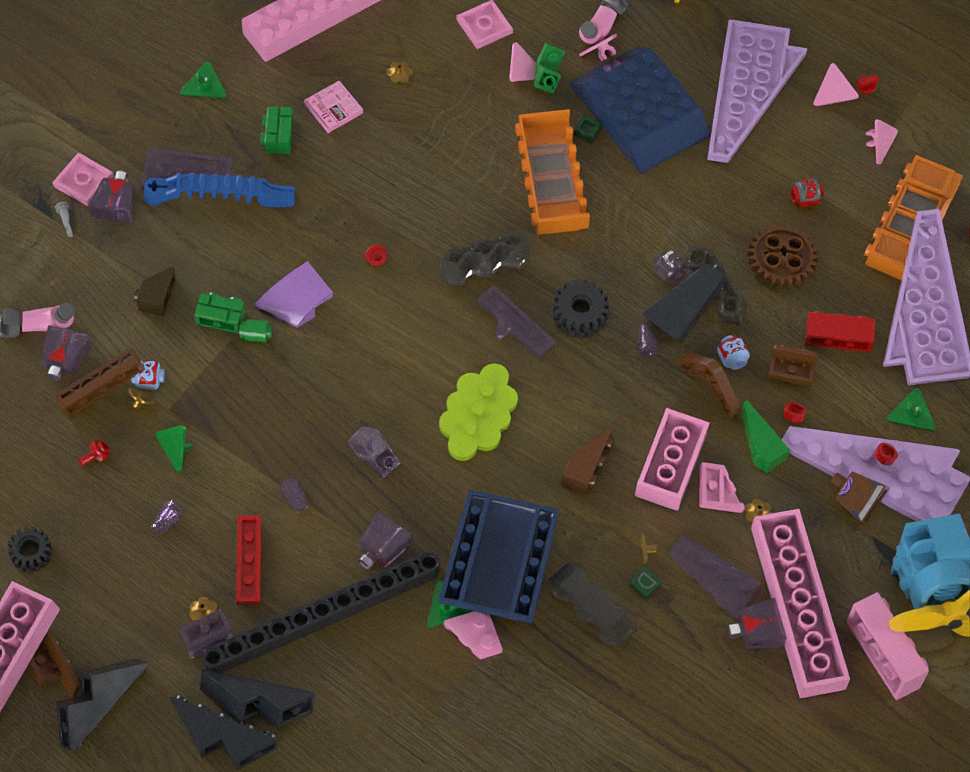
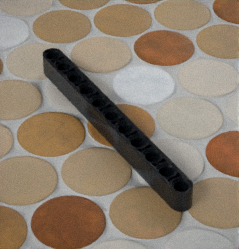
(316, 622)

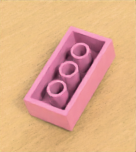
(672, 459)
(888, 650)

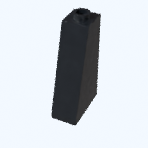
(686, 303)

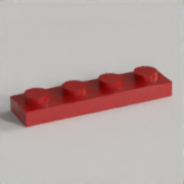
(248, 560)

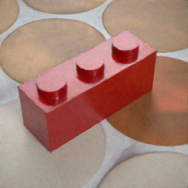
(839, 331)

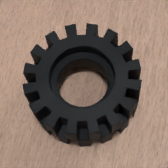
(24, 538)

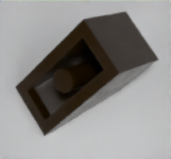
(156, 292)

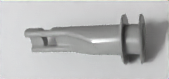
(62, 208)

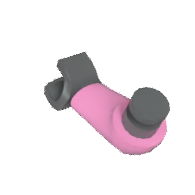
(600, 25)
(35, 320)

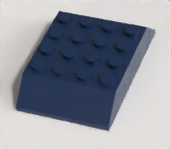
(642, 107)
(499, 556)

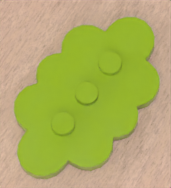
(478, 412)

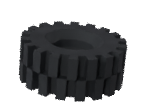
(580, 322)

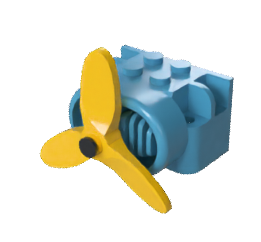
(934, 575)

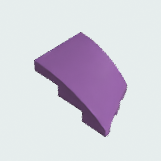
(296, 296)

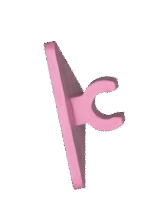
(602, 46)
(522, 65)
(834, 88)
(883, 138)

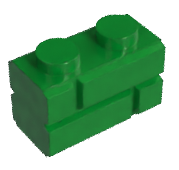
(278, 130)
(220, 312)

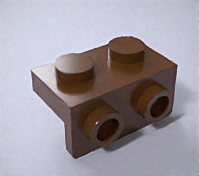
(792, 365)

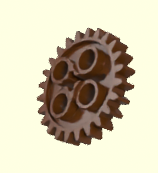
(782, 256)

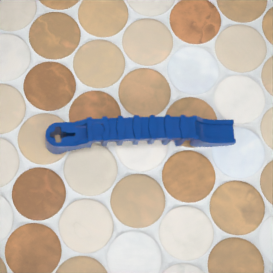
(268, 194)

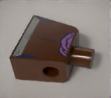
(859, 494)

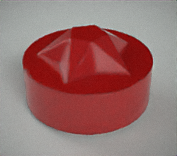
(794, 412)
(885, 454)

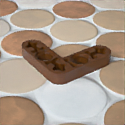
(711, 370)

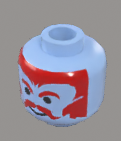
(733, 352)
(150, 377)

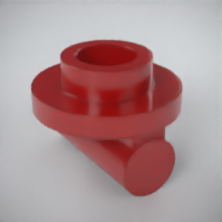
(867, 84)
(376, 255)

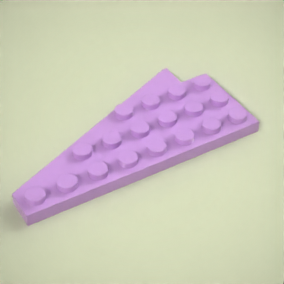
(751, 76)
(928, 318)
(919, 479)

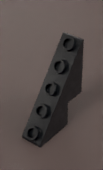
(100, 692)
(250, 697)
(214, 731)

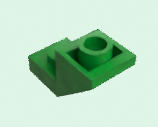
(546, 68)

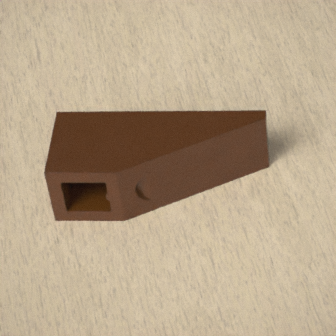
(583, 464)

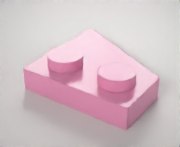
(717, 490)

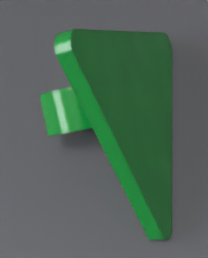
(204, 84)
(912, 412)
(173, 444)
(441, 612)

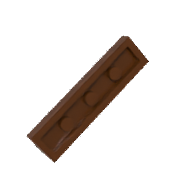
(99, 386)

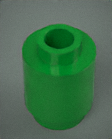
(255, 330)

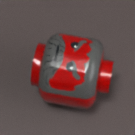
(807, 192)

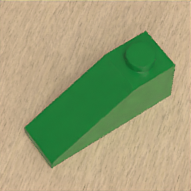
(764, 444)

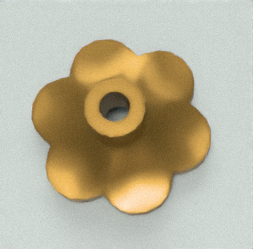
(399, 72)
(140, 397)
(756, 508)
(198, 612)

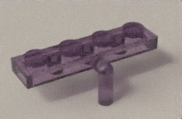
(515, 321)

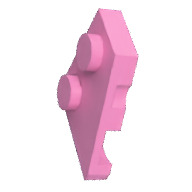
(476, 632)

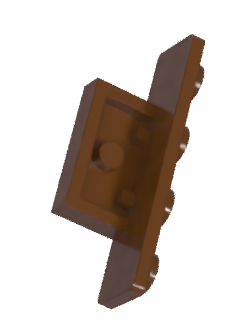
(52, 665)

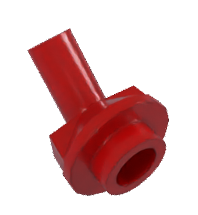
(99, 451)

